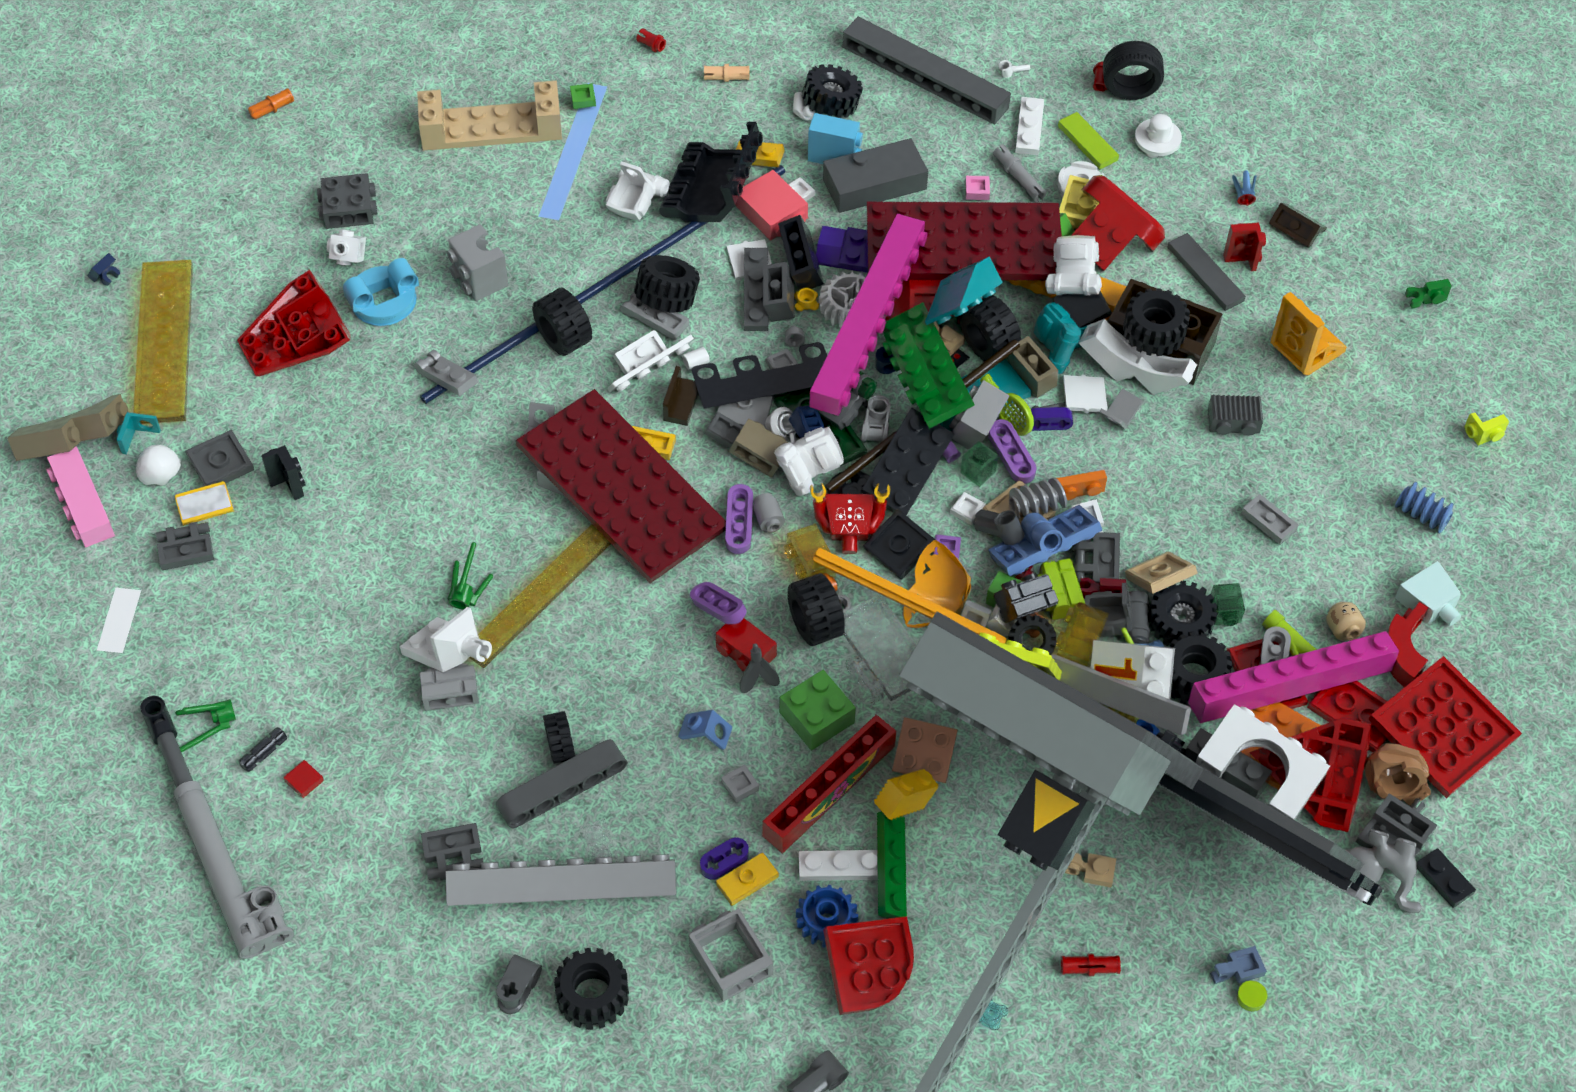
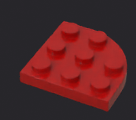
(869, 962)

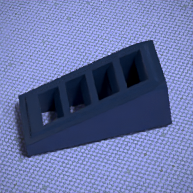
(805, 420)

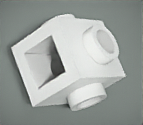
(346, 247)

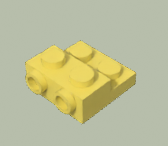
(1076, 202)

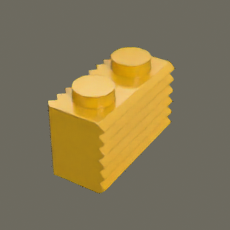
(906, 793)

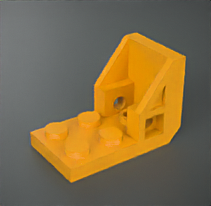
(1303, 337)

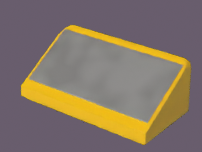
(204, 503)

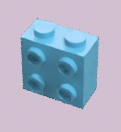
(832, 138)

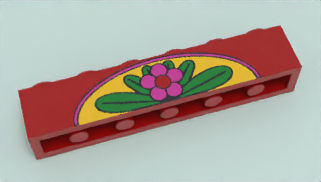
(828, 783)

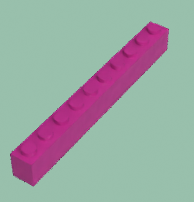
(868, 315)

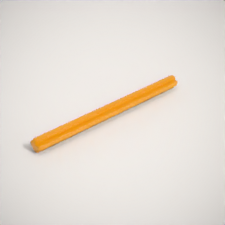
(894, 591)

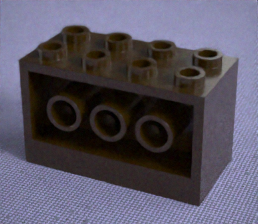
(1200, 334)

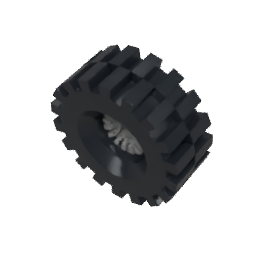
(832, 91)
(1179, 600)

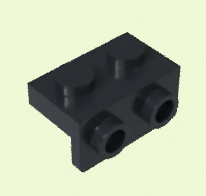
(283, 468)

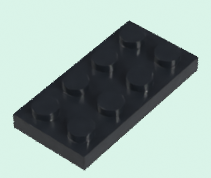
(908, 461)

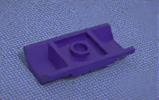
(843, 248)

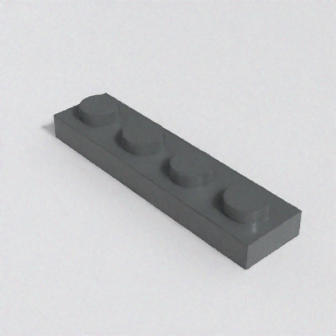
(754, 312)

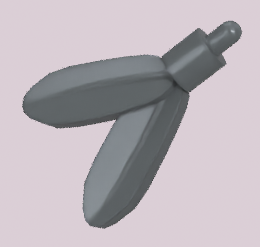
(757, 667)

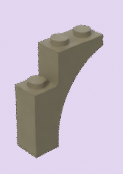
(68, 431)

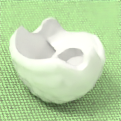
(157, 465)

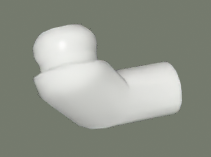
(800, 109)

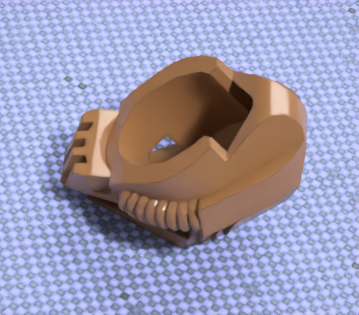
(1398, 772)

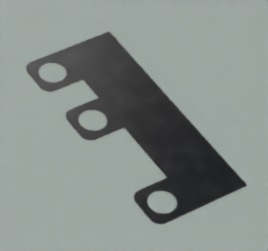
(756, 382)

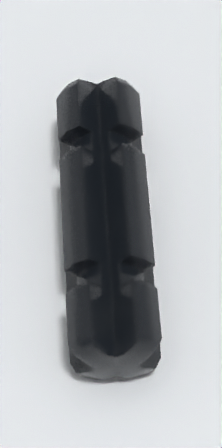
(262, 749)

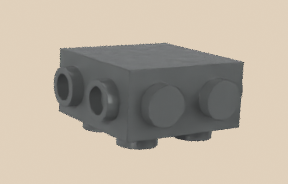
(347, 201)

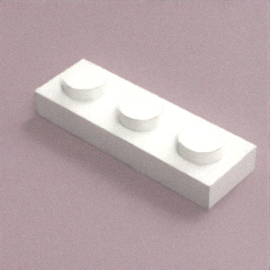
(1029, 126)
(838, 865)

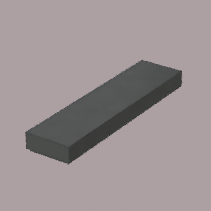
(1206, 271)

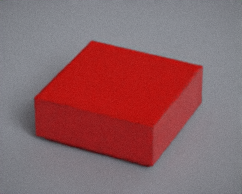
(303, 779)

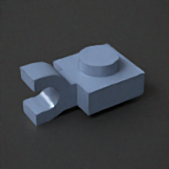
(1242, 964)

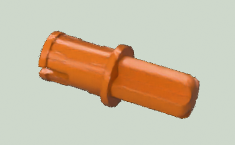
(271, 104)

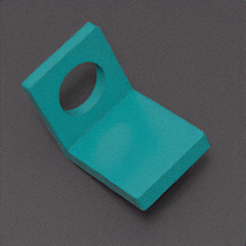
(131, 423)

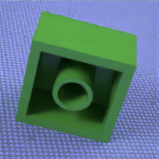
(817, 709)

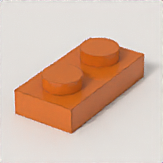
(1084, 484)

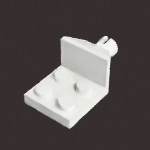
(447, 643)

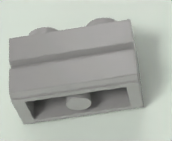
(449, 688)

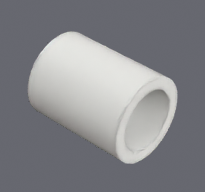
(695, 358)

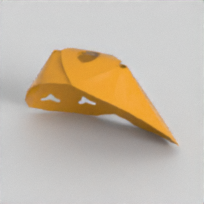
(942, 584)

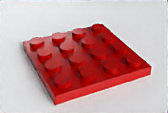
(1447, 723)

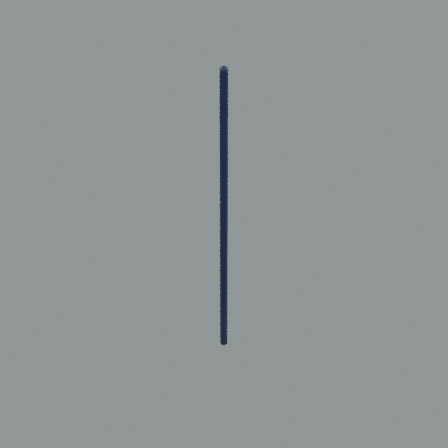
(582, 297)

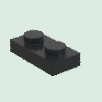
(1445, 878)

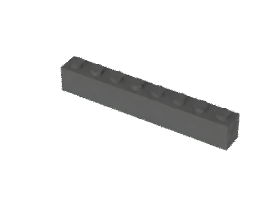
(926, 70)

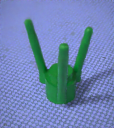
(461, 593)
(220, 712)

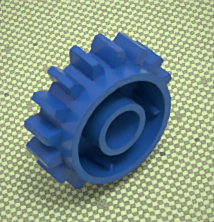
(824, 901)

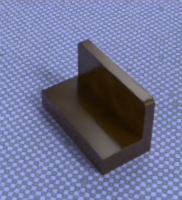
(1296, 224)
(679, 399)

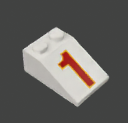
(1136, 664)

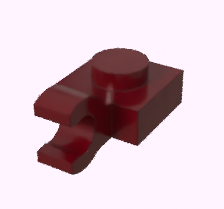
(1089, 586)

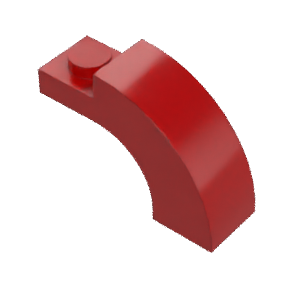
(1409, 662)

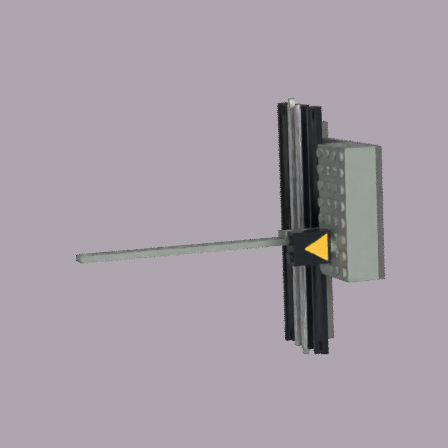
(1094, 762)

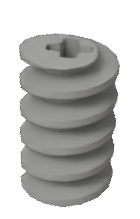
(1037, 496)

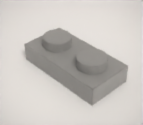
(1269, 519)

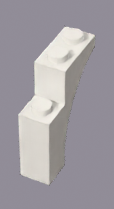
(1123, 361)

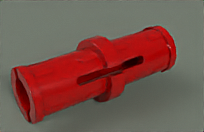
(1090, 964)

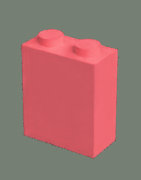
(770, 202)

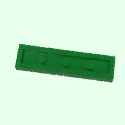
(891, 867)

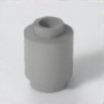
(768, 512)

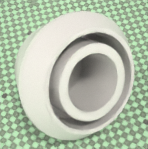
(779, 422)

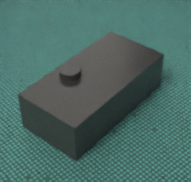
(875, 175)

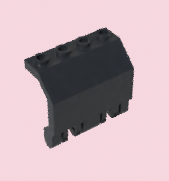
(710, 179)

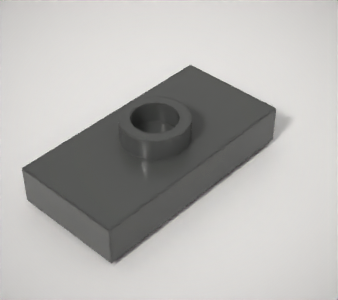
(723, 430)

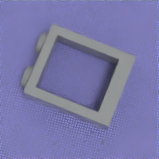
(745, 976)

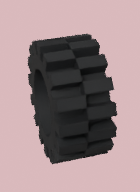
(1036, 623)
(559, 737)

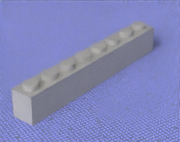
(560, 881)

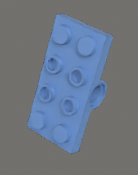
(1045, 539)

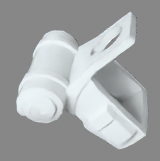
(634, 192)
(1075, 266)
(808, 457)

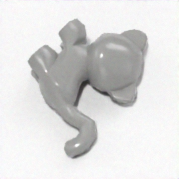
(1396, 858)

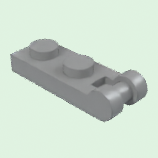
(666, 323)
(446, 373)

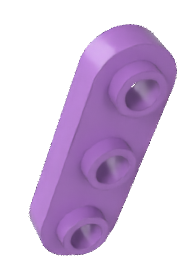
(1012, 443)
(739, 511)
(718, 603)

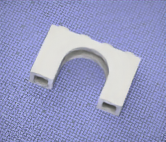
(1242, 731)

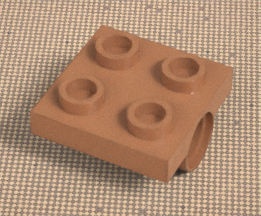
(925, 747)

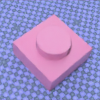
(977, 187)

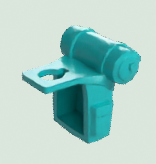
(1058, 334)

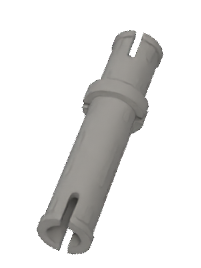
(1013, 166)

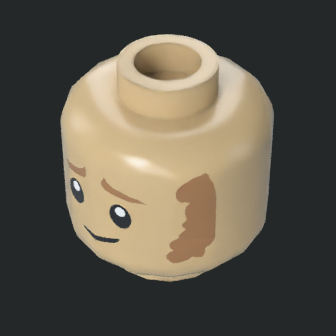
(1345, 621)

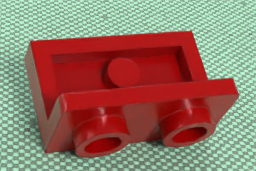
(1245, 244)

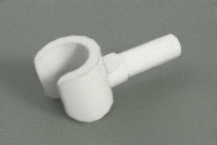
(1007, 69)

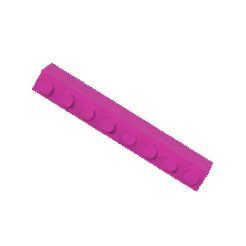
(1293, 676)

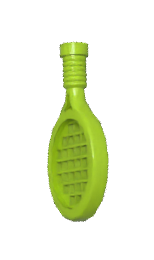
(1023, 407)

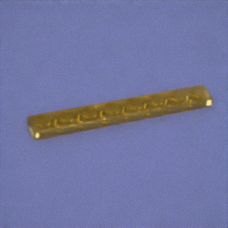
(542, 591)

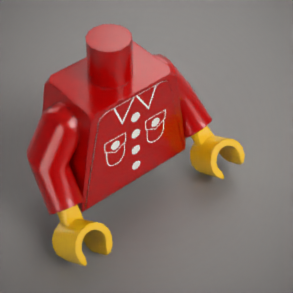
(849, 516)

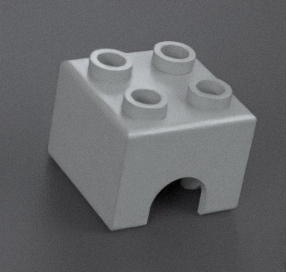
(477, 268)

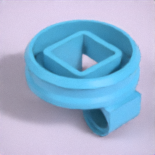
(399, 277)

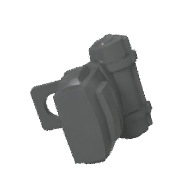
(1125, 611)

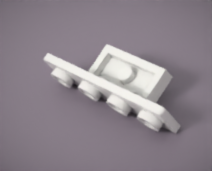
(642, 355)

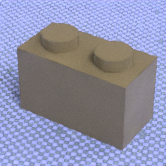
(1034, 367)
(757, 447)

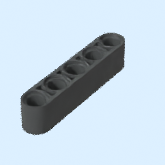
(561, 783)

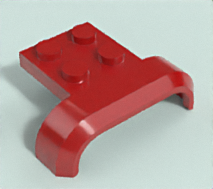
(1117, 221)

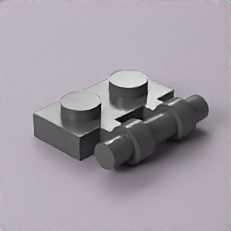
(187, 550)
(1105, 557)
(449, 844)

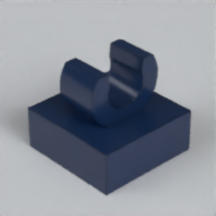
(102, 268)

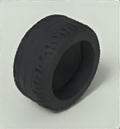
(1131, 54)

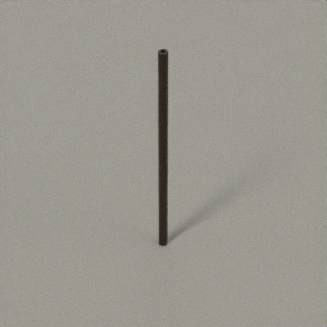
(881, 447)

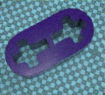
(1052, 418)
(727, 863)

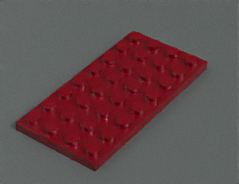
(960, 233)
(622, 485)

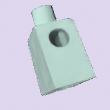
(1433, 589)

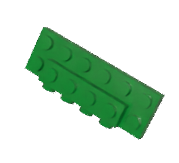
(925, 366)

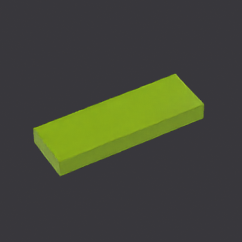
(1088, 140)

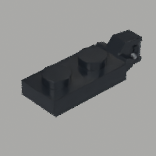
(1172, 740)

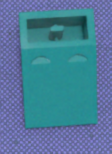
(963, 290)

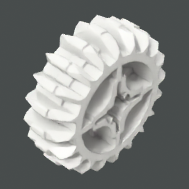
(838, 296)

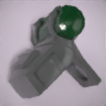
(864, 390)

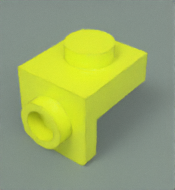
(1485, 431)

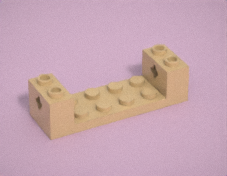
(489, 123)

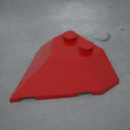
(1345, 748)

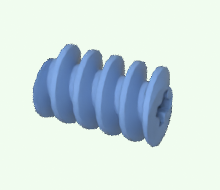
(1425, 507)

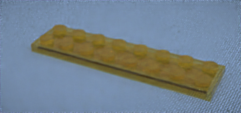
(164, 340)

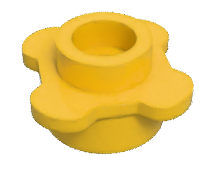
(806, 294)

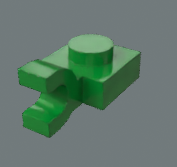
(1432, 292)

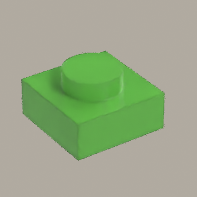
(583, 96)

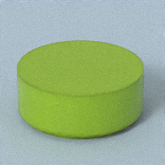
(1252, 996)

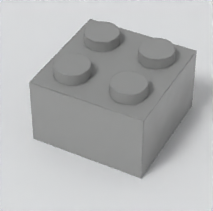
(977, 421)

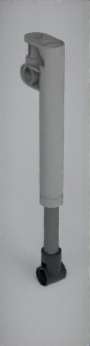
(247, 921)

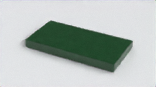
(849, 442)

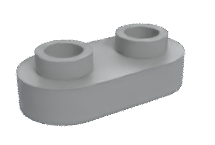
(1273, 652)

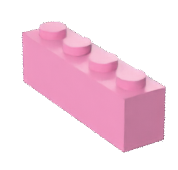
(80, 496)

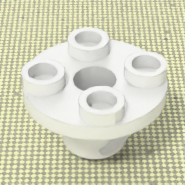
(1158, 136)

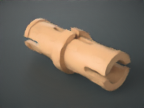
(726, 72)

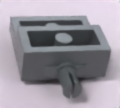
(1399, 822)

